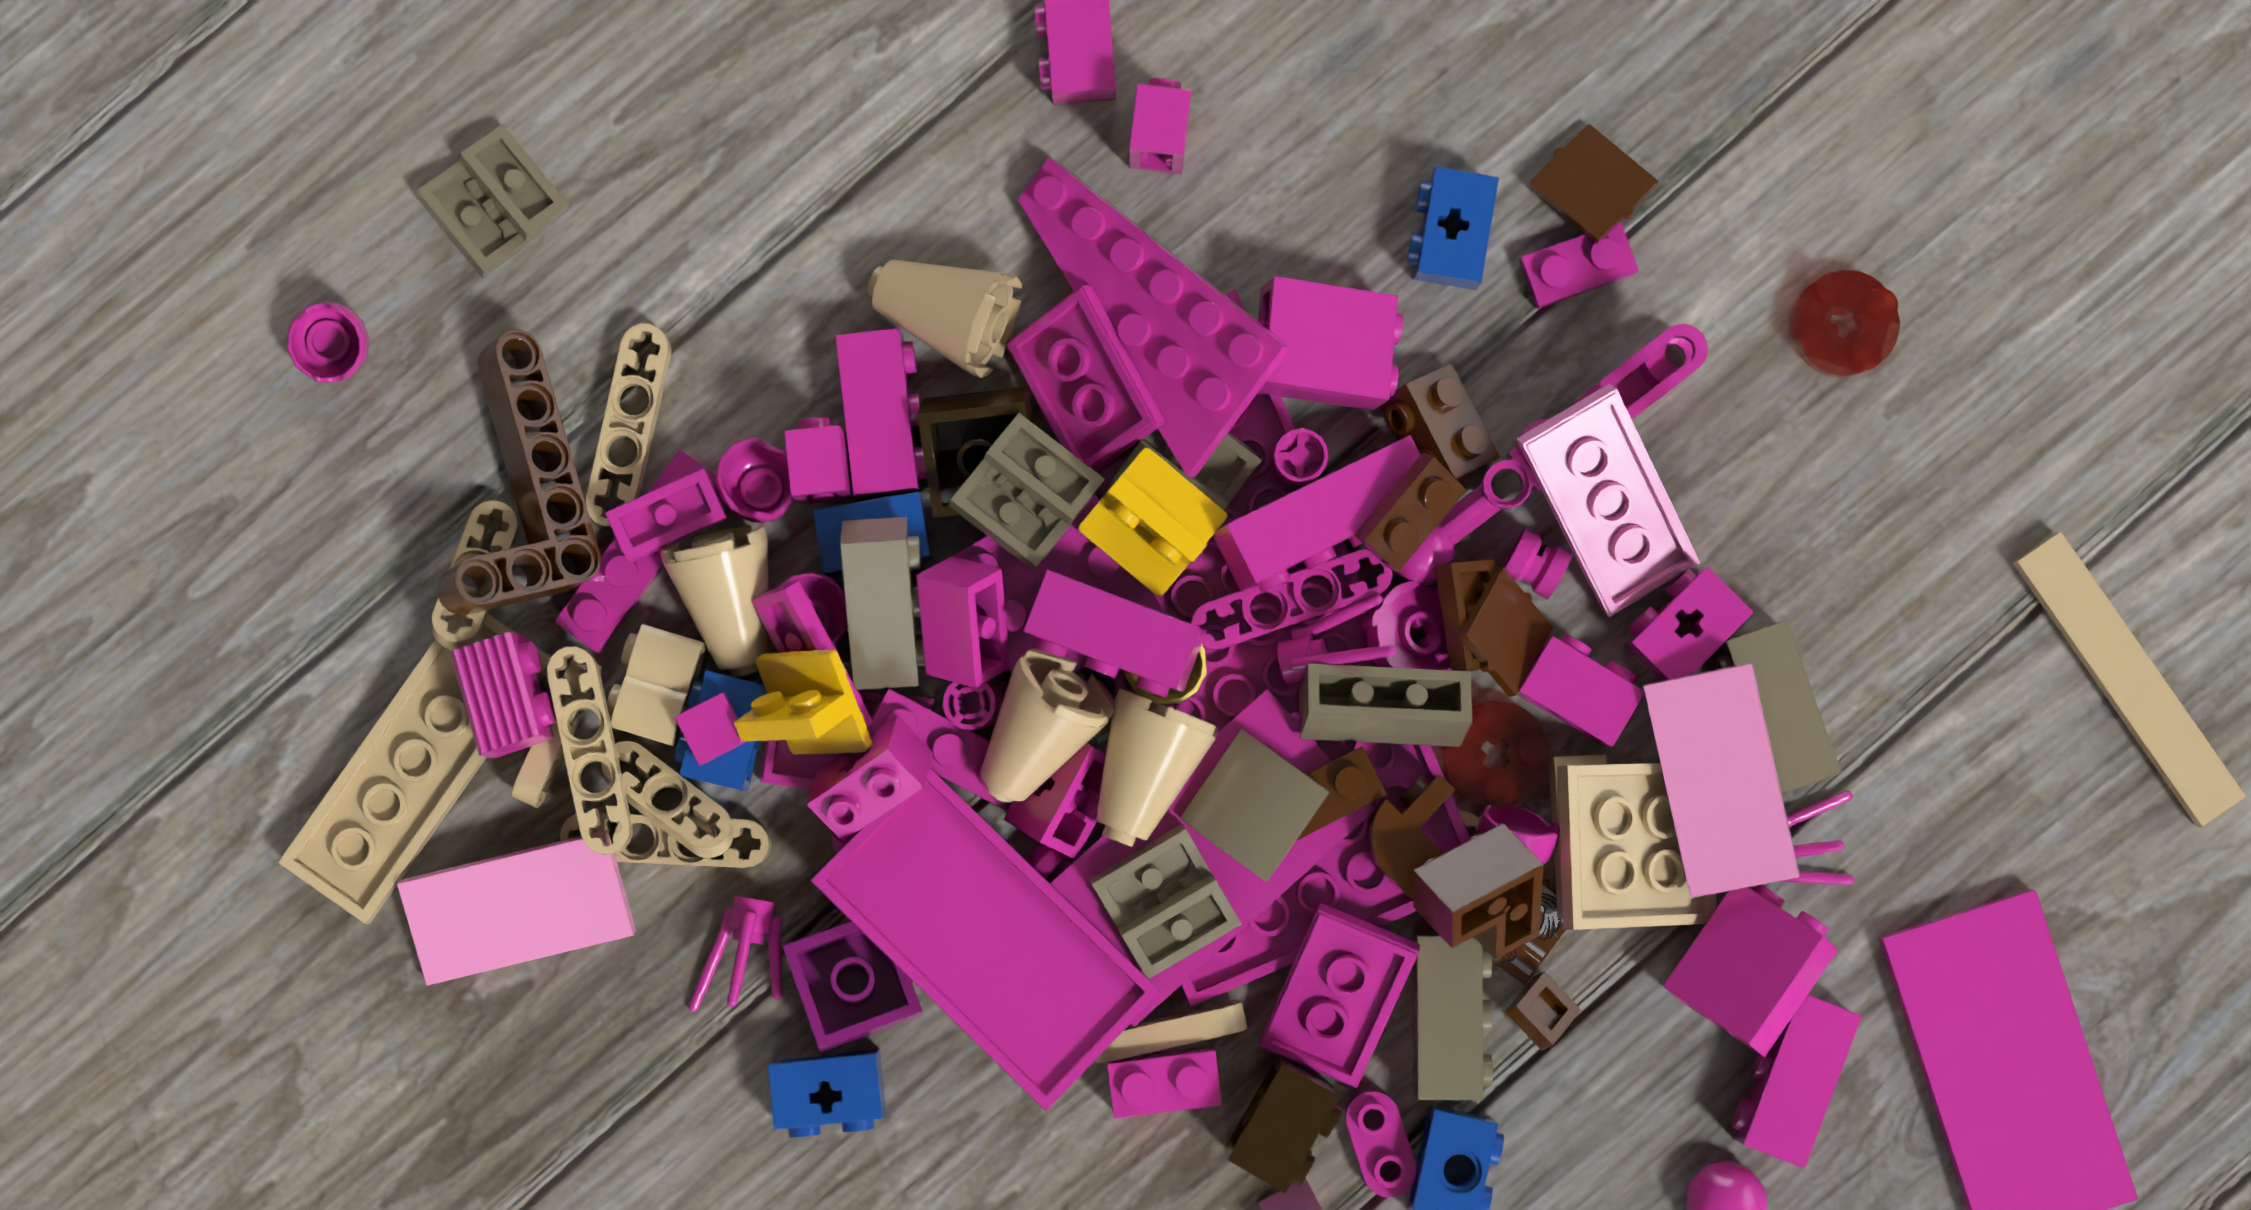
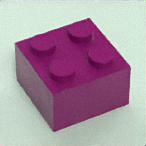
(849, 986)

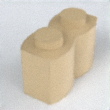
(656, 683)

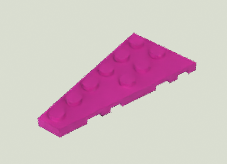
(1183, 334)

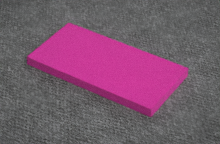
(1245, 891)
(986, 939)
(2007, 1060)

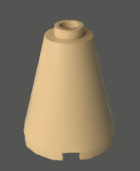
(950, 309)
(717, 587)
(1042, 724)
(1147, 764)

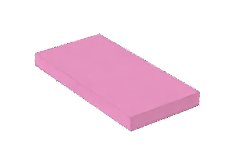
(1608, 500)
(1721, 780)
(515, 908)

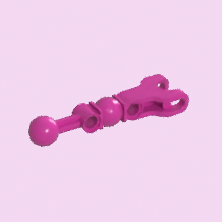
(1639, 383)

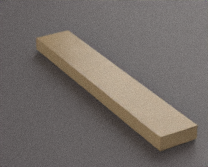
(2129, 679)

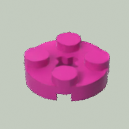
(1390, 625)

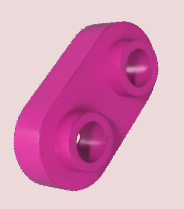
(1381, 1143)

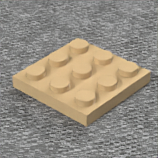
(1622, 851)

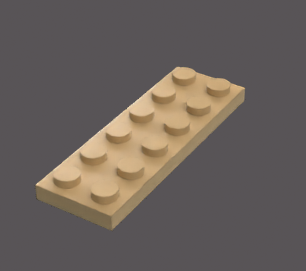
(394, 787)

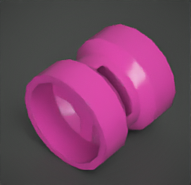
(1302, 449)
(1537, 563)
(981, 705)

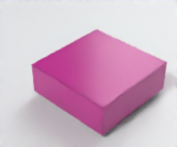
(710, 728)

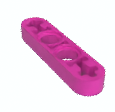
(1293, 607)

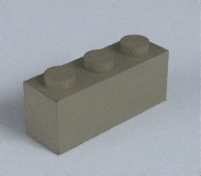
(882, 602)
(1385, 705)
(1789, 706)
(1450, 1020)

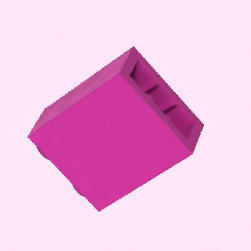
(1337, 342)
(1752, 966)

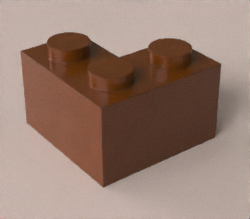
(1482, 892)

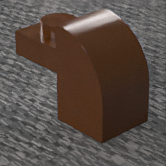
(1395, 836)

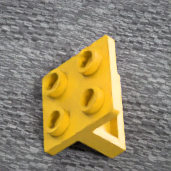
(1152, 522)
(806, 705)

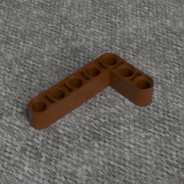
(530, 487)

